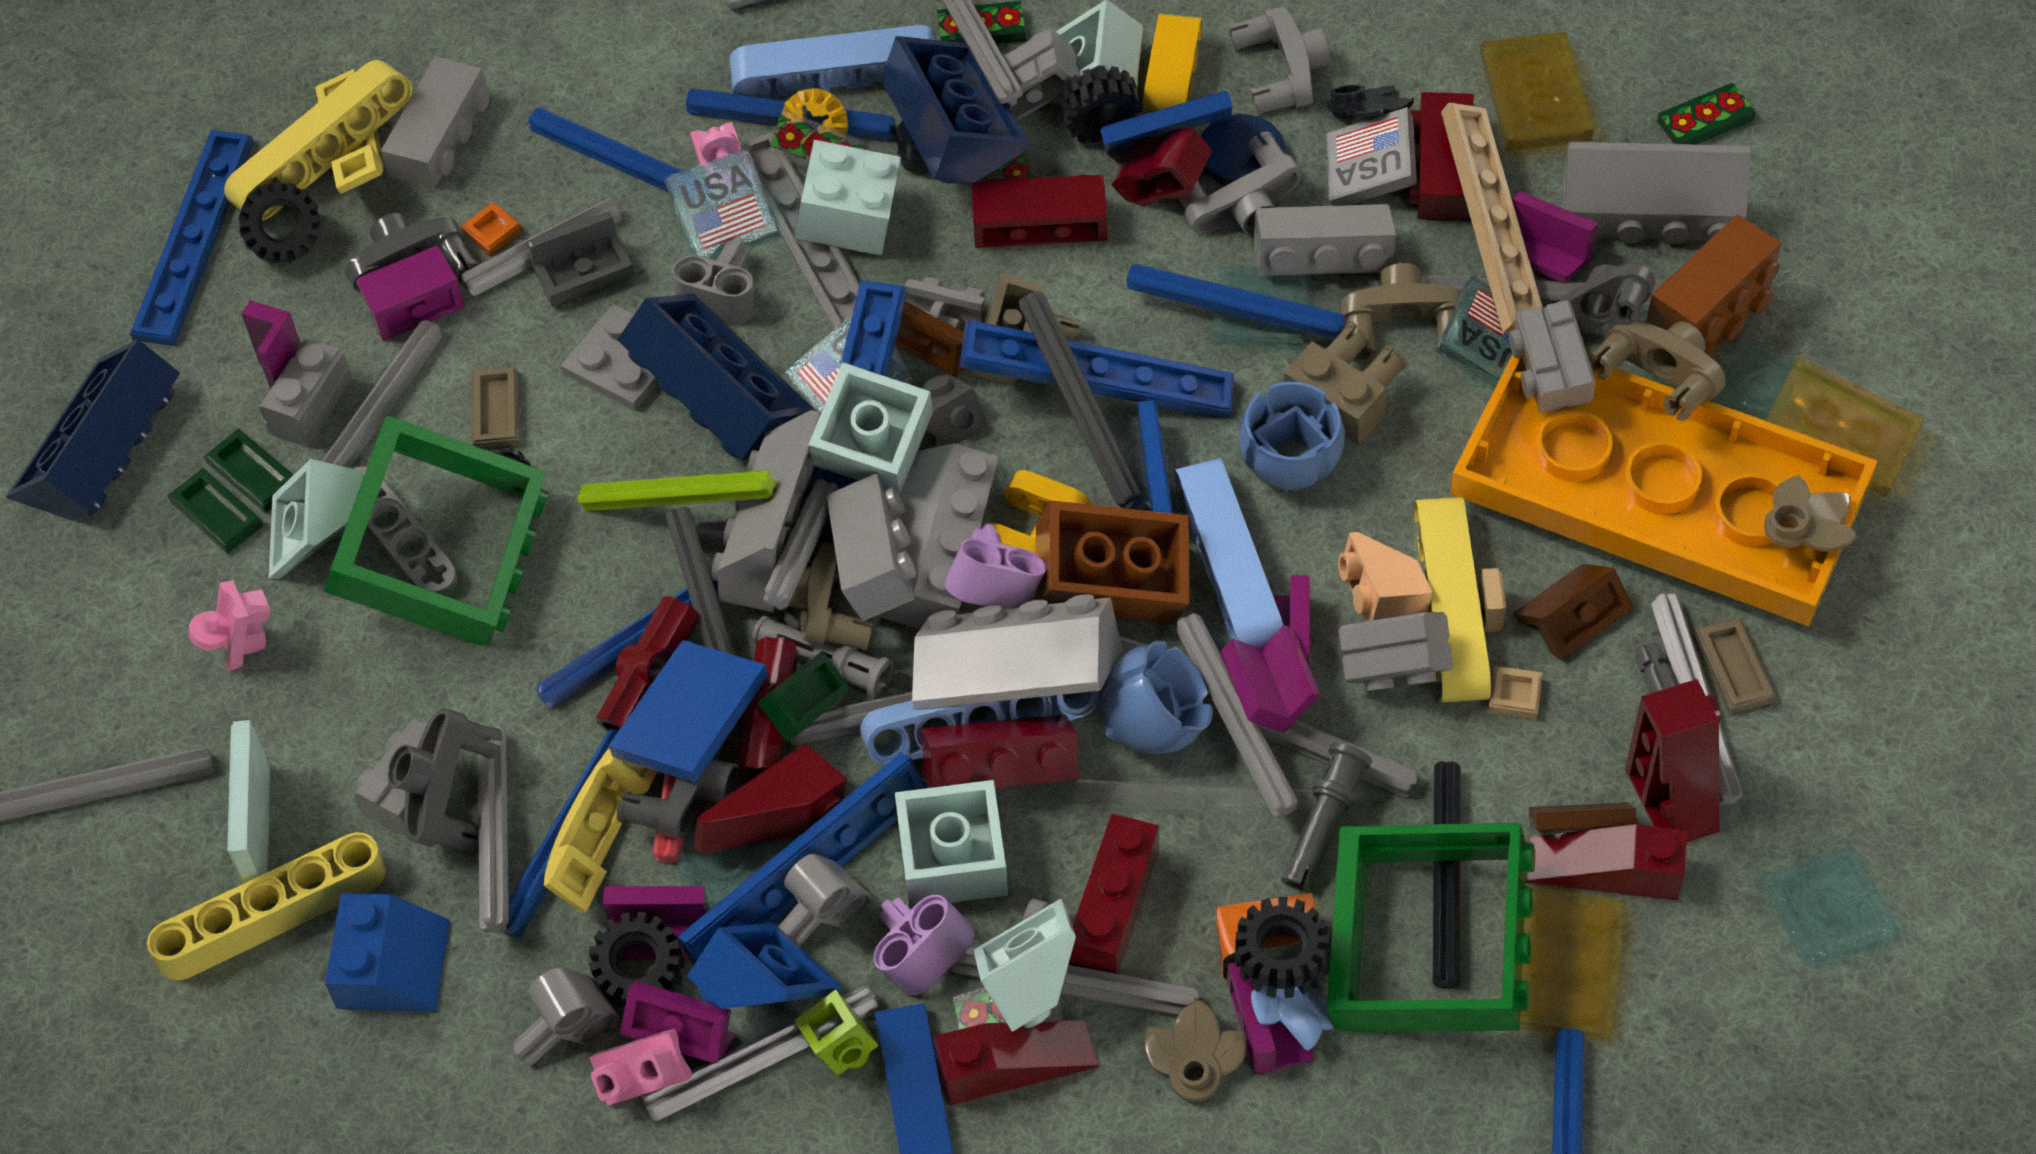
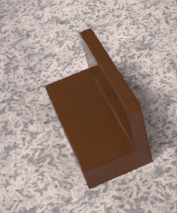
(1577, 608)

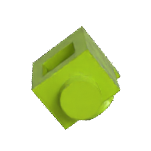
(843, 1046)

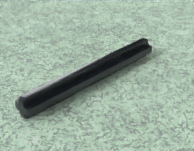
(1446, 881)

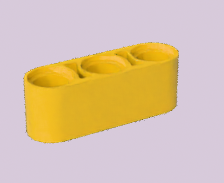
(1171, 62)

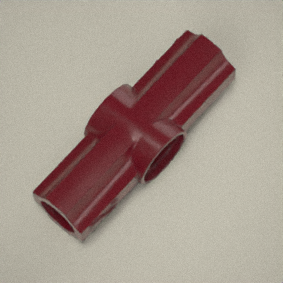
(642, 662)
(760, 740)

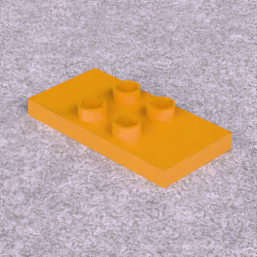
(1661, 487)

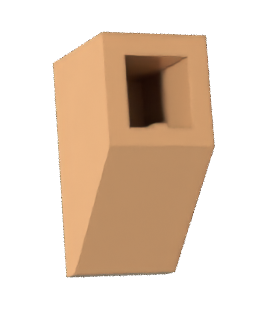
(1383, 579)

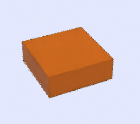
(491, 229)

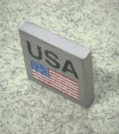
(1371, 158)

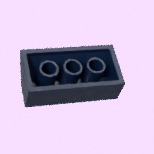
(951, 109)
(710, 371)
(96, 433)

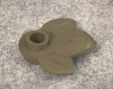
(1813, 517)
(1193, 1044)

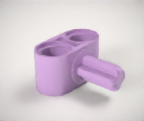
(993, 572)
(921, 942)

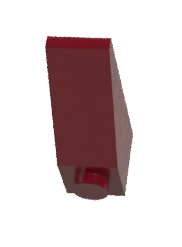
(773, 804)
(1613, 860)
(996, 1060)

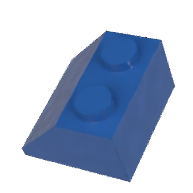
(386, 954)
(757, 967)

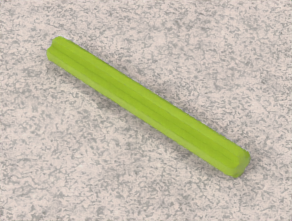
(677, 490)

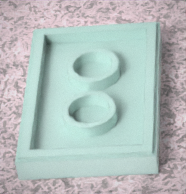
(248, 803)

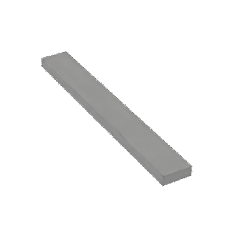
(820, 264)

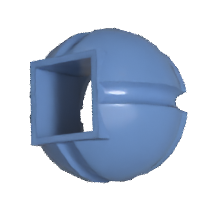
(1288, 411)
(1155, 700)

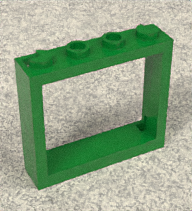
(414, 602)
(1420, 844)

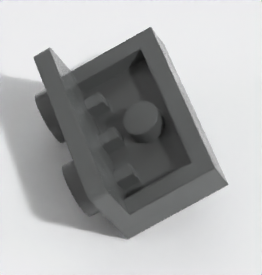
(579, 259)
(954, 413)

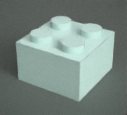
(847, 197)
(870, 426)
(952, 842)

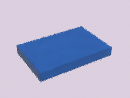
(1158, 123)
(688, 711)

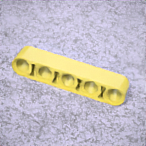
(331, 122)
(1451, 575)
(243, 905)

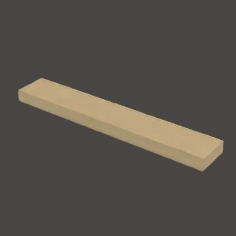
(1491, 212)

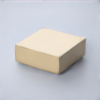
(1492, 600)
(1515, 692)

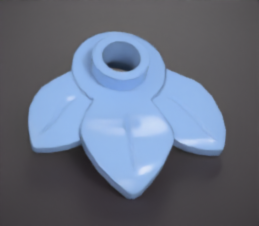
(1302, 1015)

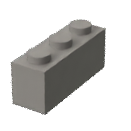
(435, 122)
(1324, 239)
(871, 546)

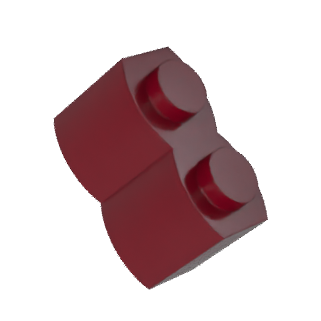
(1162, 167)

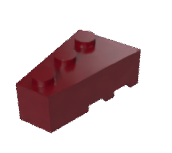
(1677, 759)

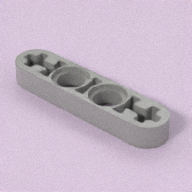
(408, 530)

